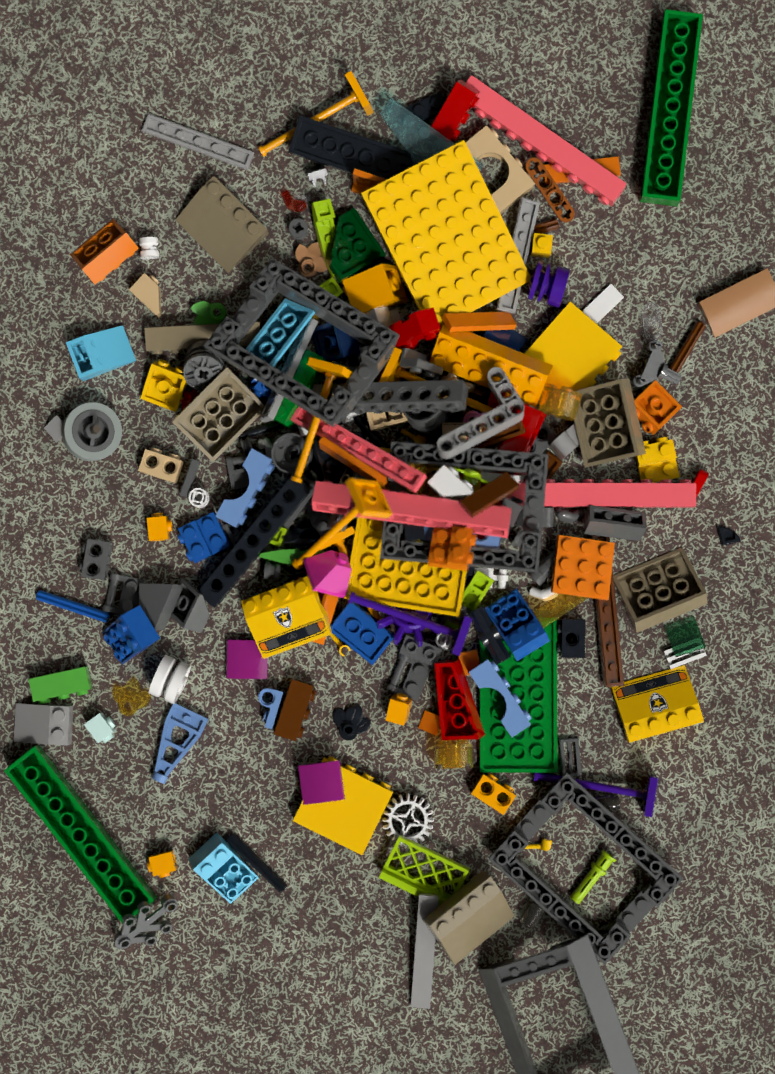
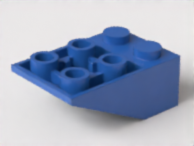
(517, 624)
(130, 634)

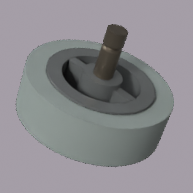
(92, 431)

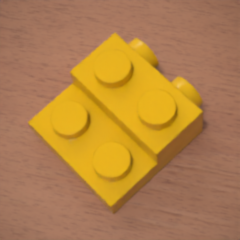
(164, 385)
(659, 461)

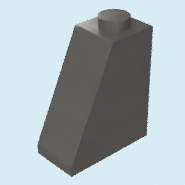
(158, 602)

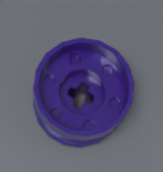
(548, 283)

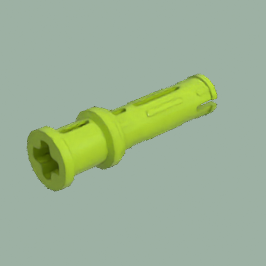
(577, 896)

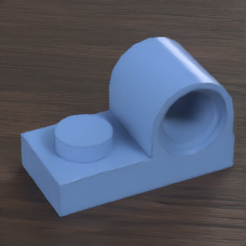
(270, 716)

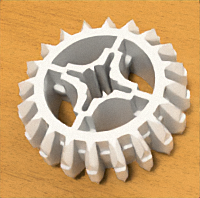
(391, 814)

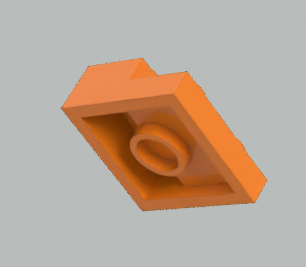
(655, 407)
(452, 548)

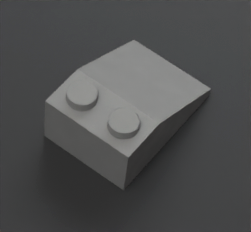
(43, 724)

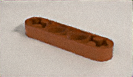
(552, 188)

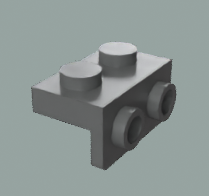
(419, 363)

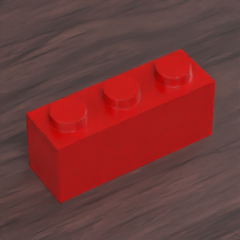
(456, 110)

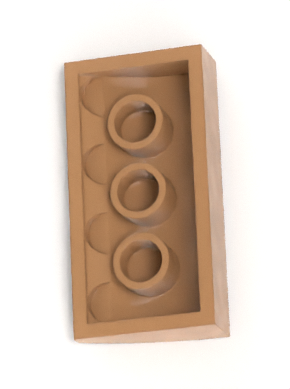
(739, 303)

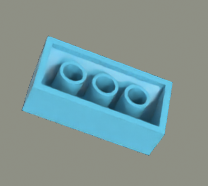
(280, 331)

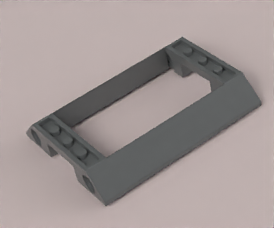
(279, 278)
(484, 460)
(617, 933)
(561, 955)

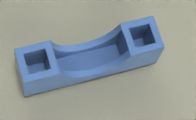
(235, 510)
(486, 676)

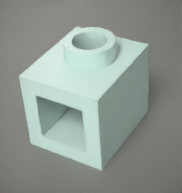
(101, 728)

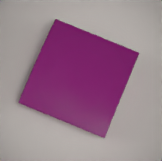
(244, 660)
(321, 782)

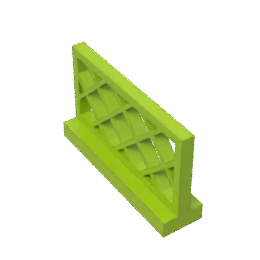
(412, 884)

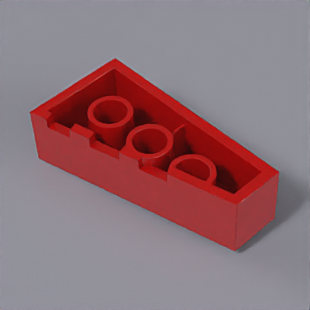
(456, 705)

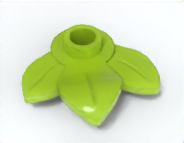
(471, 476)

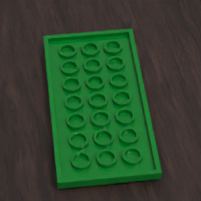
(536, 687)

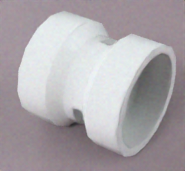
(149, 248)
(202, 497)

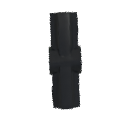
(489, 635)

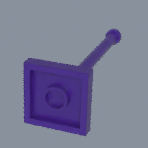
(458, 634)
(647, 795)

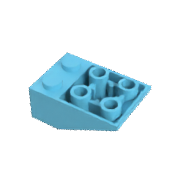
(100, 352)
(222, 868)

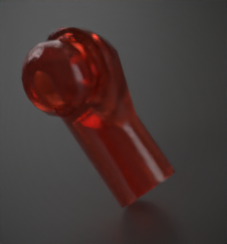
(293, 204)

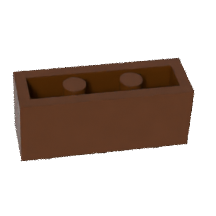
(295, 710)

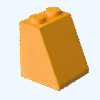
(375, 288)

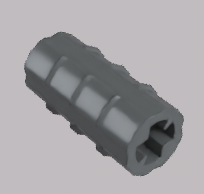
(545, 569)

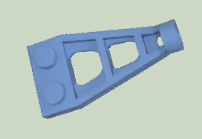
(186, 719)

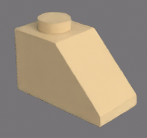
(148, 292)

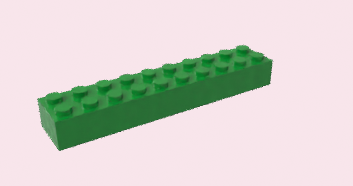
(671, 108)
(79, 833)

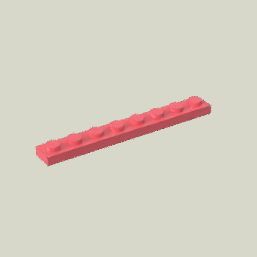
(363, 450)

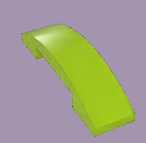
(325, 228)
(474, 593)

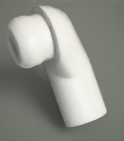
(544, 594)

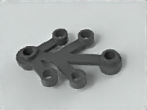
(127, 937)

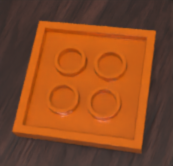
(582, 567)

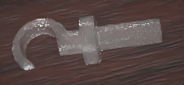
(308, 198)

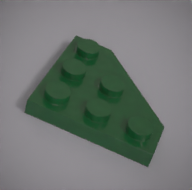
(353, 246)

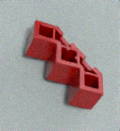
(420, 326)

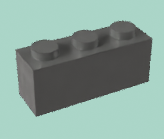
(614, 523)

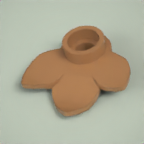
(311, 256)

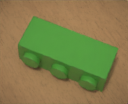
(60, 685)

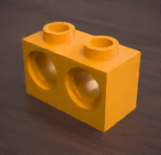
(490, 797)

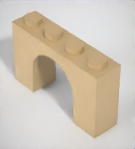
(518, 183)

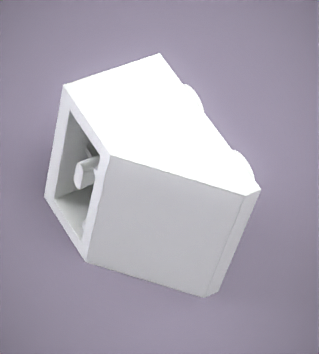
(448, 485)

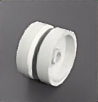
(169, 679)

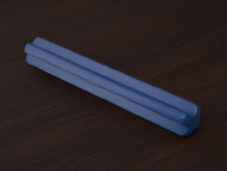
(72, 606)

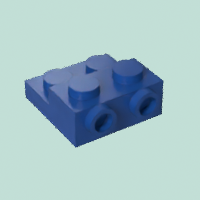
(203, 538)

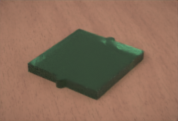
(684, 636)

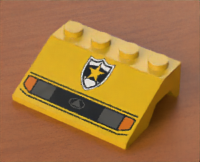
(286, 617)
(657, 704)

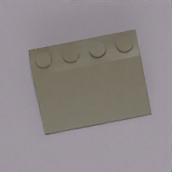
(221, 224)
(219, 414)
(608, 423)
(660, 590)
(469, 917)

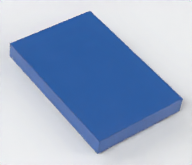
(360, 632)

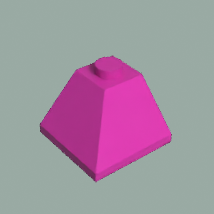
(329, 572)

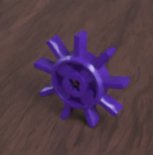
(405, 626)

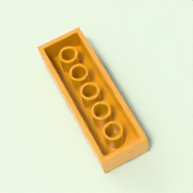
(474, 356)

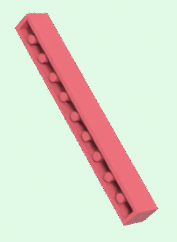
(546, 145)
(617, 494)
(416, 510)

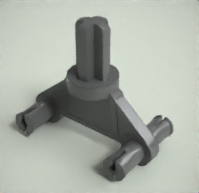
(655, 367)

